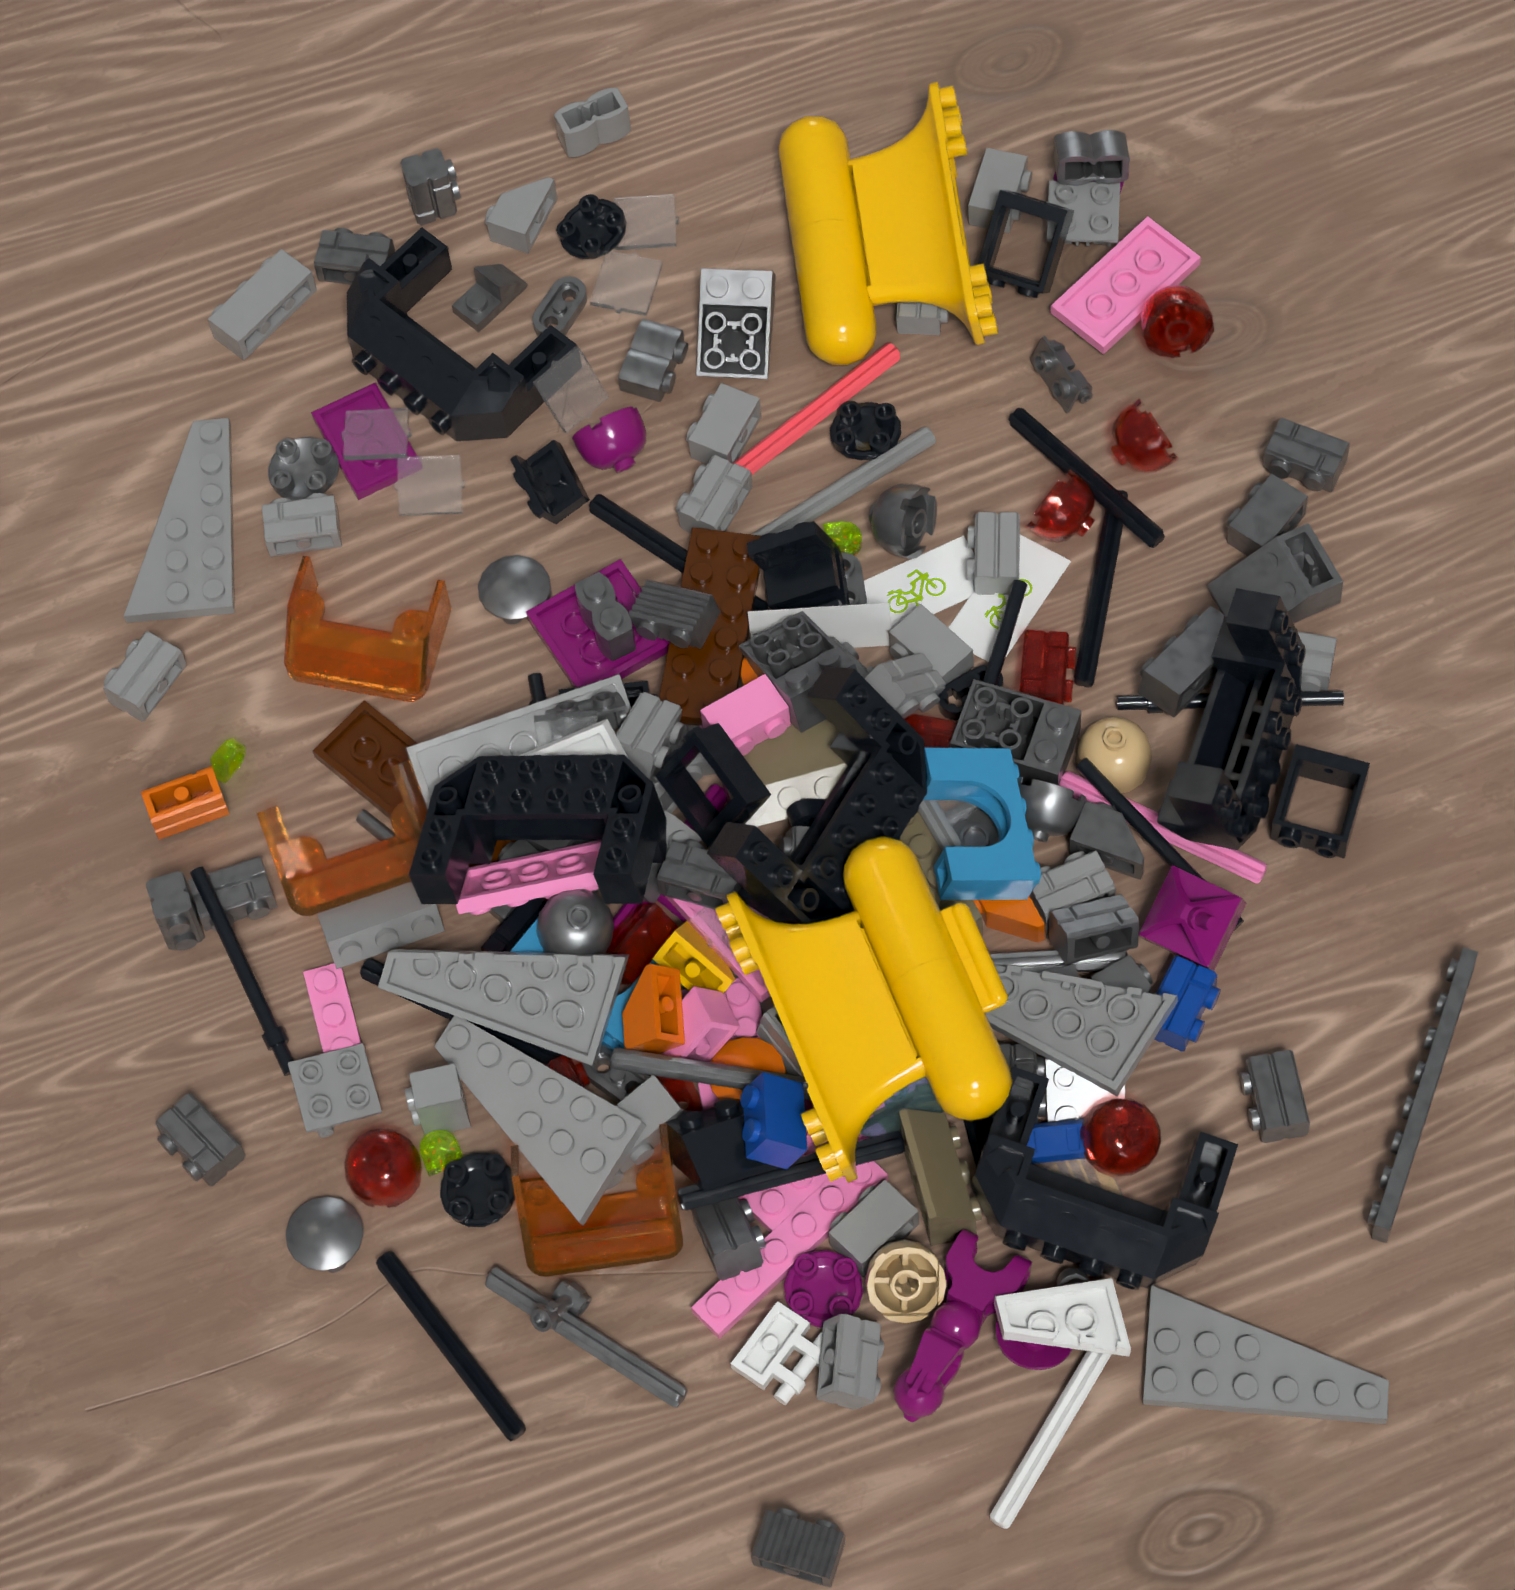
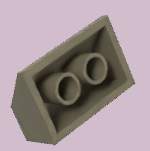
(938, 1175)

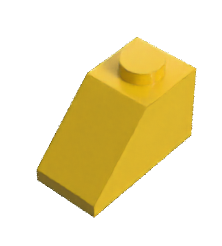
(697, 962)

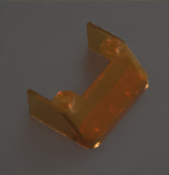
(362, 658)
(320, 883)
(619, 1231)

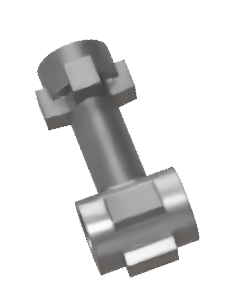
(568, 1298)

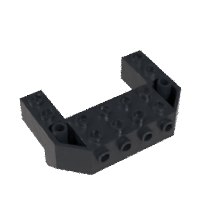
(422, 369)
(1243, 728)
(542, 801)
(869, 801)
(1084, 1221)

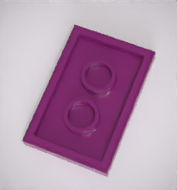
(362, 475)

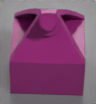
(1192, 918)

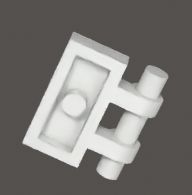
(771, 1346)

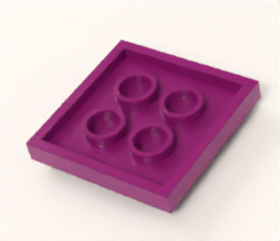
(575, 645)

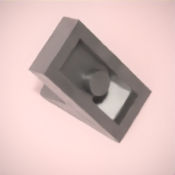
(490, 295)

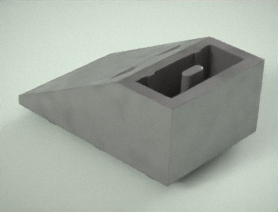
(735, 323)
(1287, 567)
(793, 660)
(1035, 729)

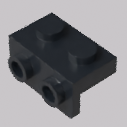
(550, 483)

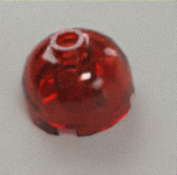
(1176, 321)
(1140, 440)
(1065, 510)
(1120, 1137)
(383, 1168)

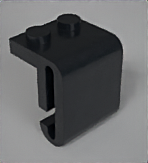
(801, 568)

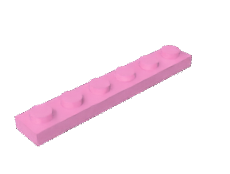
(796, 1235)

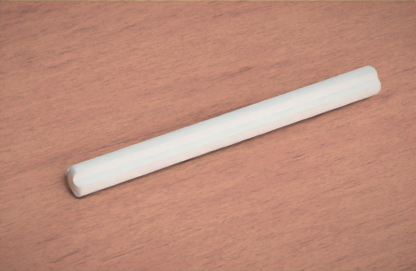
(1048, 1438)

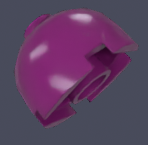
(613, 440)

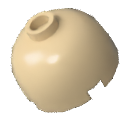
(1118, 751)
(905, 1281)

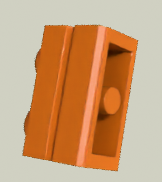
(185, 803)

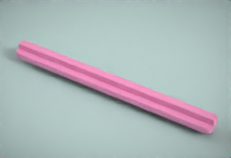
(1229, 859)

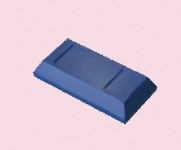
(1057, 1141)

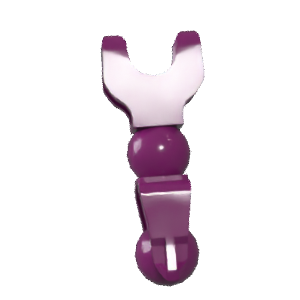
(955, 1325)

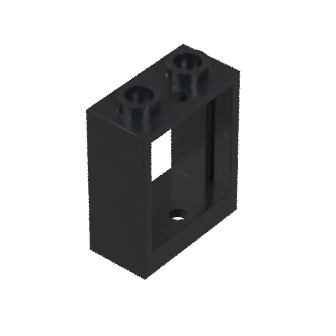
(998, 276)
(731, 768)
(1331, 770)

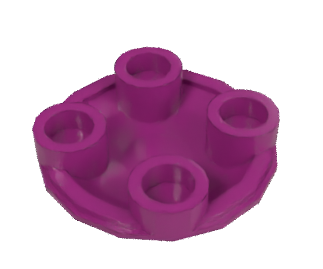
(823, 1286)

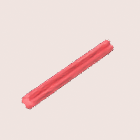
(819, 408)

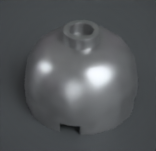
(903, 518)
(1050, 809)
(575, 923)

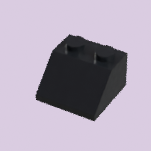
(711, 1146)

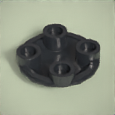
(592, 228)
(865, 429)
(477, 1189)

